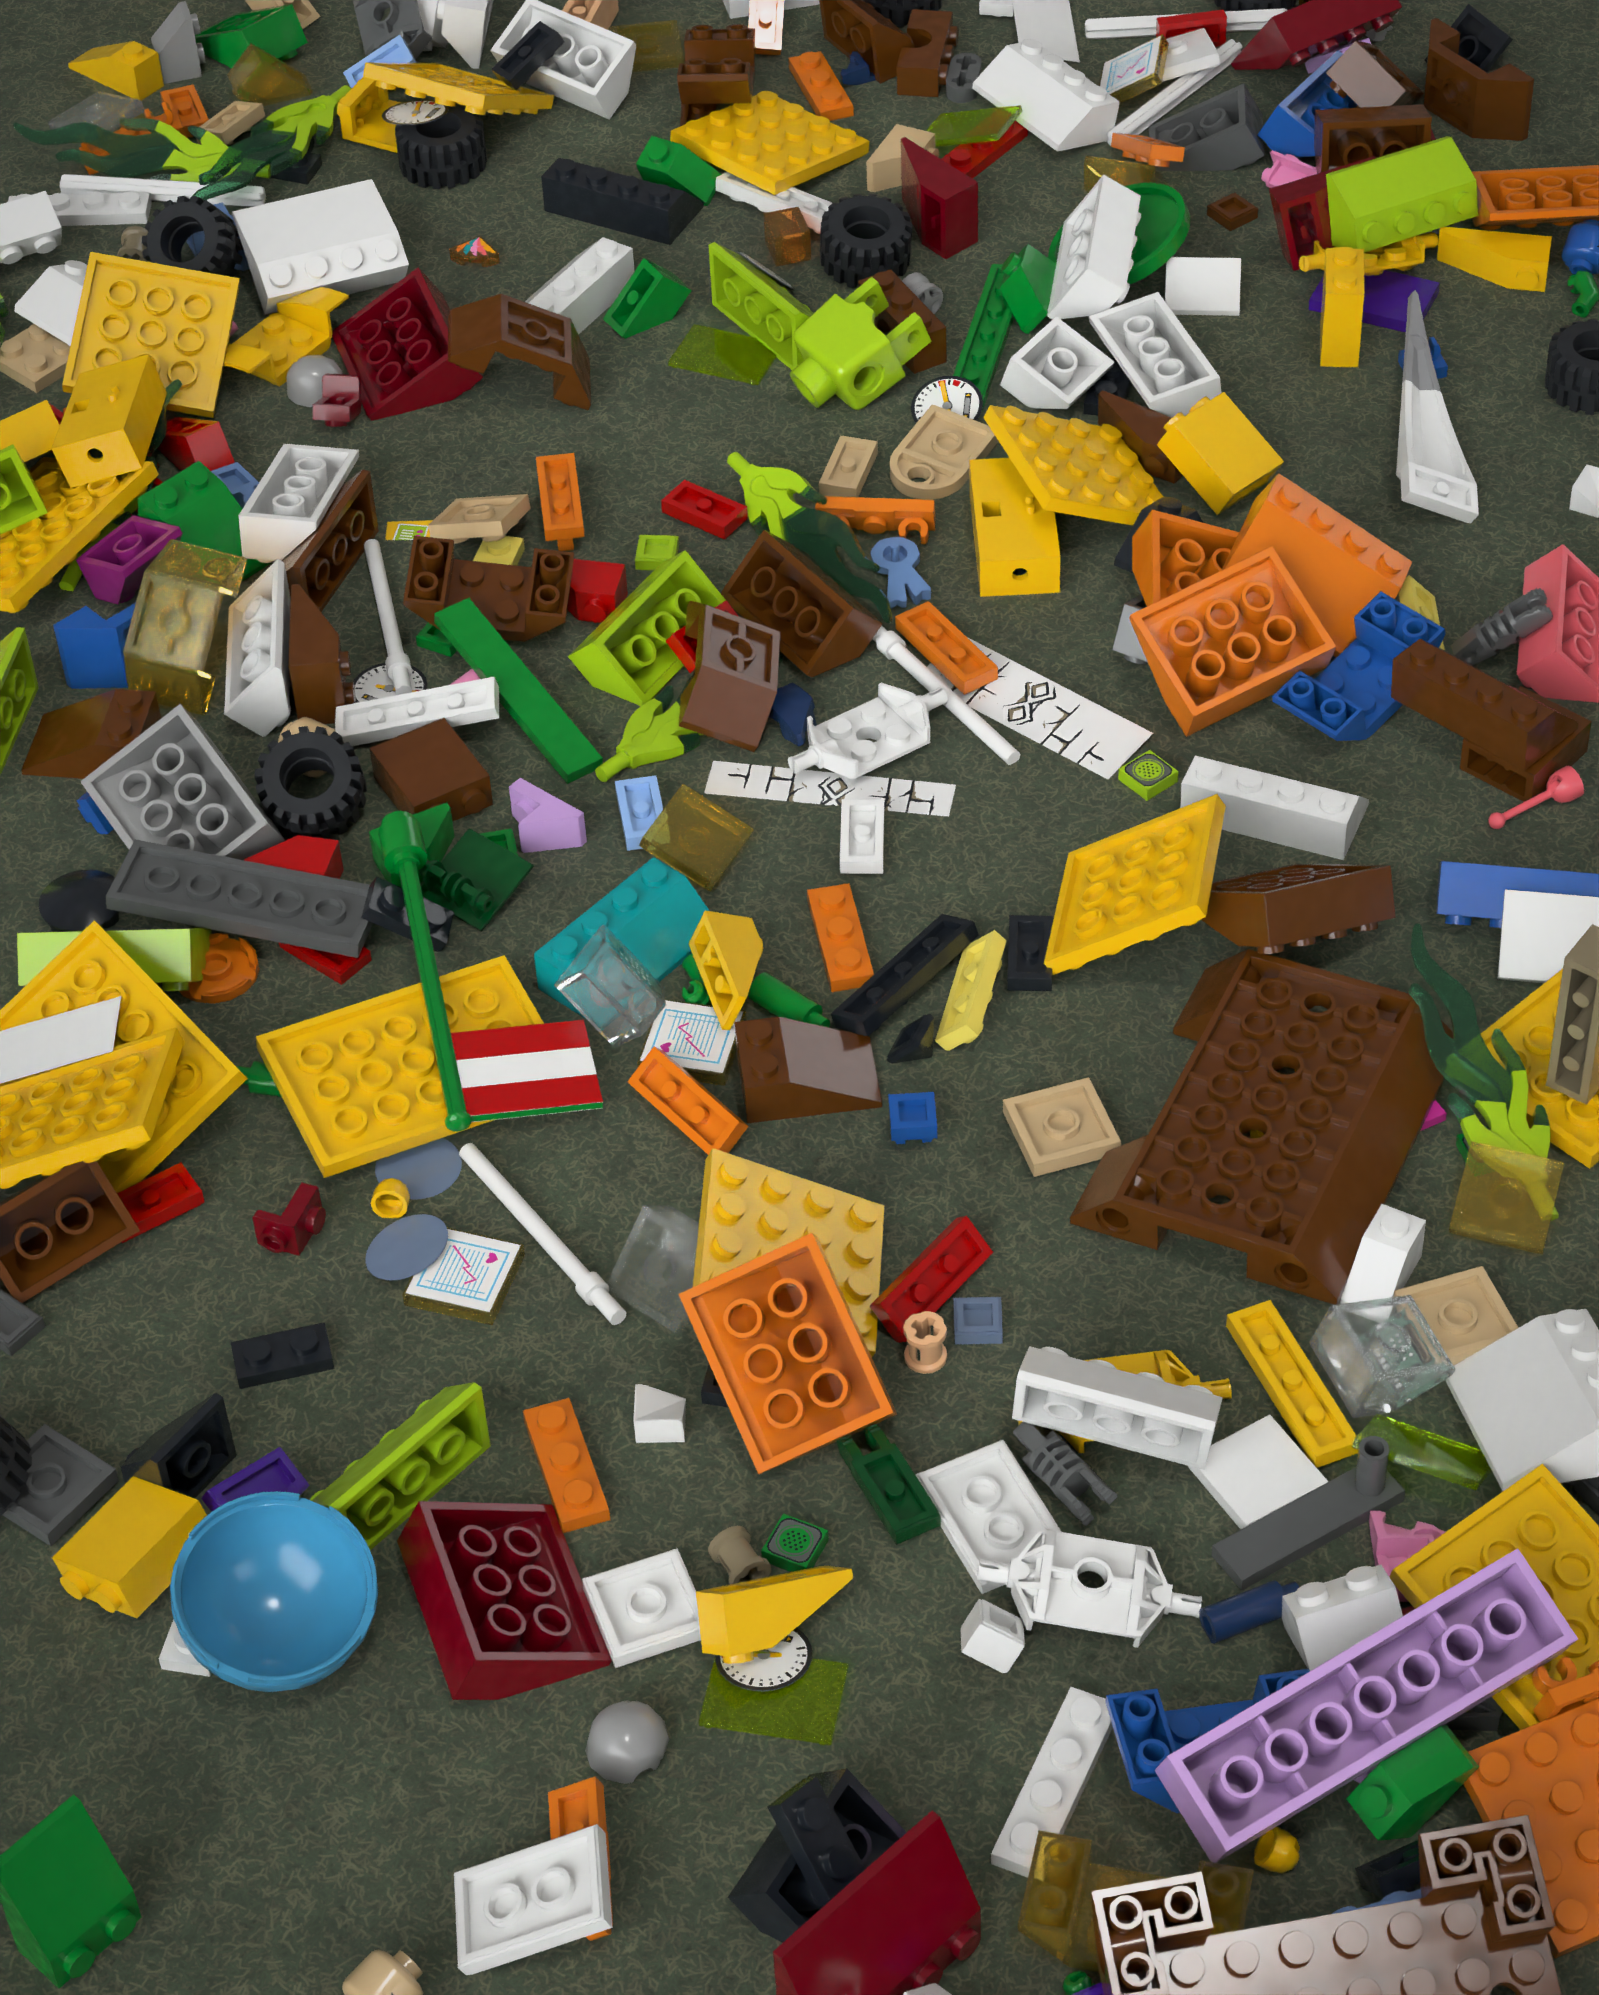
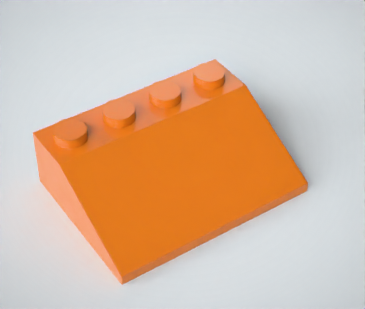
(1537, 196)
(1176, 553)
(1325, 553)
(1231, 640)
(787, 1353)

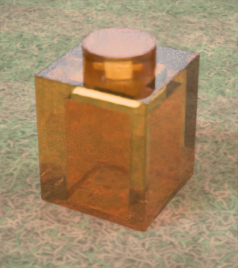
(787, 236)

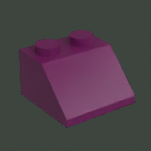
(119, 560)

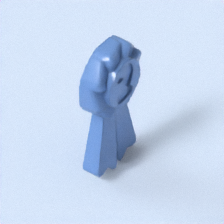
(898, 560)

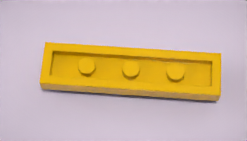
(1292, 1383)

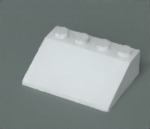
(321, 240)
(1535, 1398)

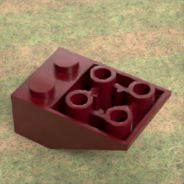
(938, 201)
(1303, 215)

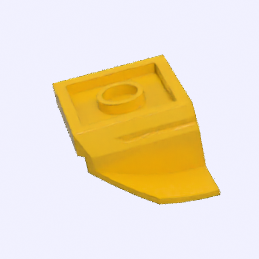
(283, 337)

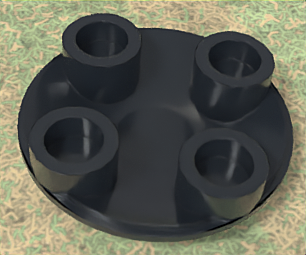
(78, 900)

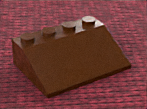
(1300, 903)

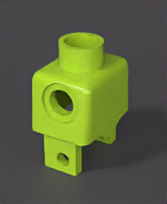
(849, 354)

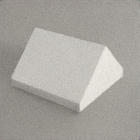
(1203, 286)

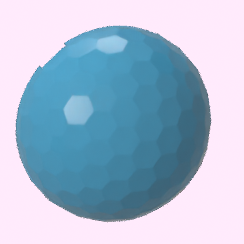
(273, 1591)

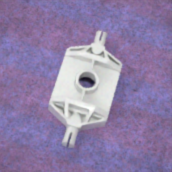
(894, 719)
(1049, 1591)

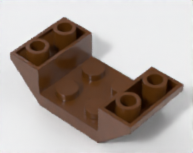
(717, 65)
(1471, 99)
(522, 334)
(512, 598)
(732, 676)

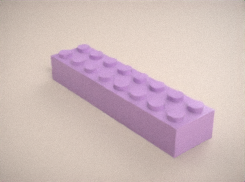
(1364, 1705)

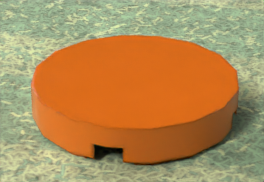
(229, 975)

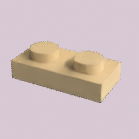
(234, 120)
(848, 467)

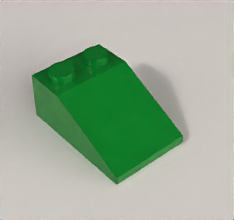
(270, 29)
(202, 510)
(65, 1894)

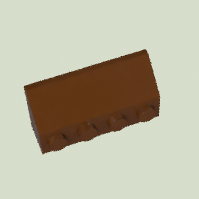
(337, 543)
(790, 593)
(1477, 705)

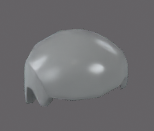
(305, 378)
(626, 1741)

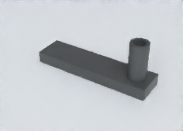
(1312, 1518)

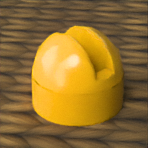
(390, 1198)
(1277, 1851)

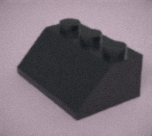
(773, 1887)

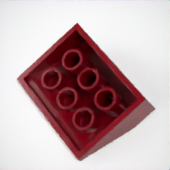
(1313, 29)
(403, 350)
(500, 1597)
(888, 1925)

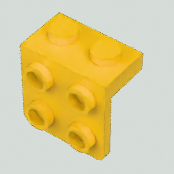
(362, 116)

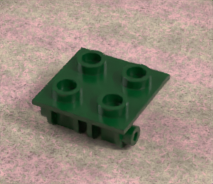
(474, 879)

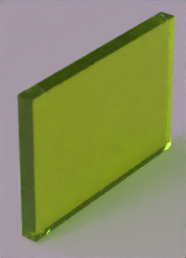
(973, 125)
(723, 355)
(1428, 1452)
(795, 1712)

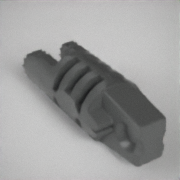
(1504, 628)
(1062, 1470)

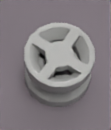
(927, 292)

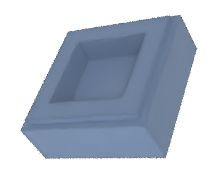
(978, 1320)

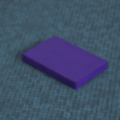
(1387, 298)

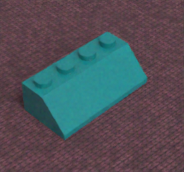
(648, 912)

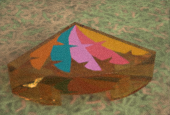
(475, 251)

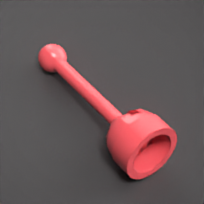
(1561, 786)

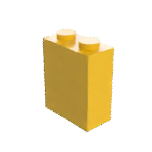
(1342, 307)
(1219, 452)
(129, 1547)

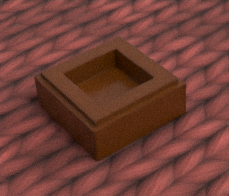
(1232, 211)

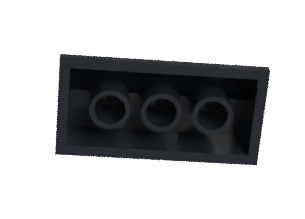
(617, 201)

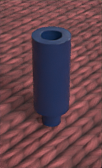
(1244, 1610)

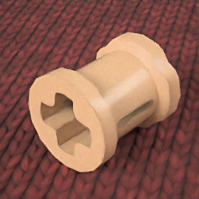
(918, 1335)

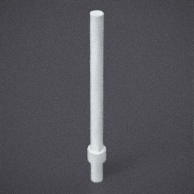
(894, 647)
(397, 662)
(588, 1284)

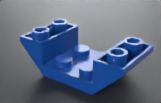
(93, 648)
(1355, 689)
(1150, 1734)

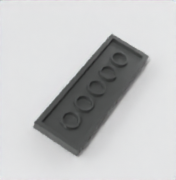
(241, 898)

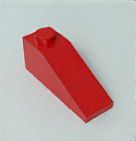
(193, 441)

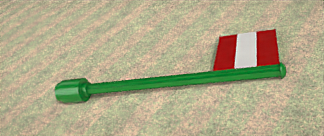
(487, 1070)

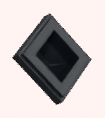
(914, 1041)

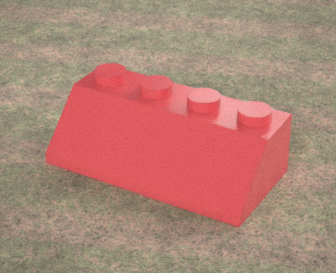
(1564, 653)

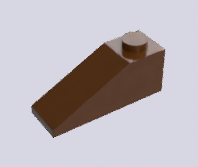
(1140, 431)

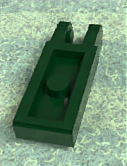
(890, 1486)

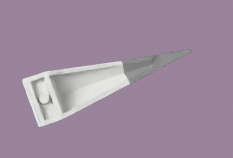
(1428, 451)

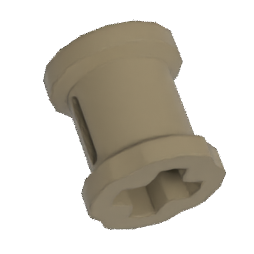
(131, 242)
(737, 1555)

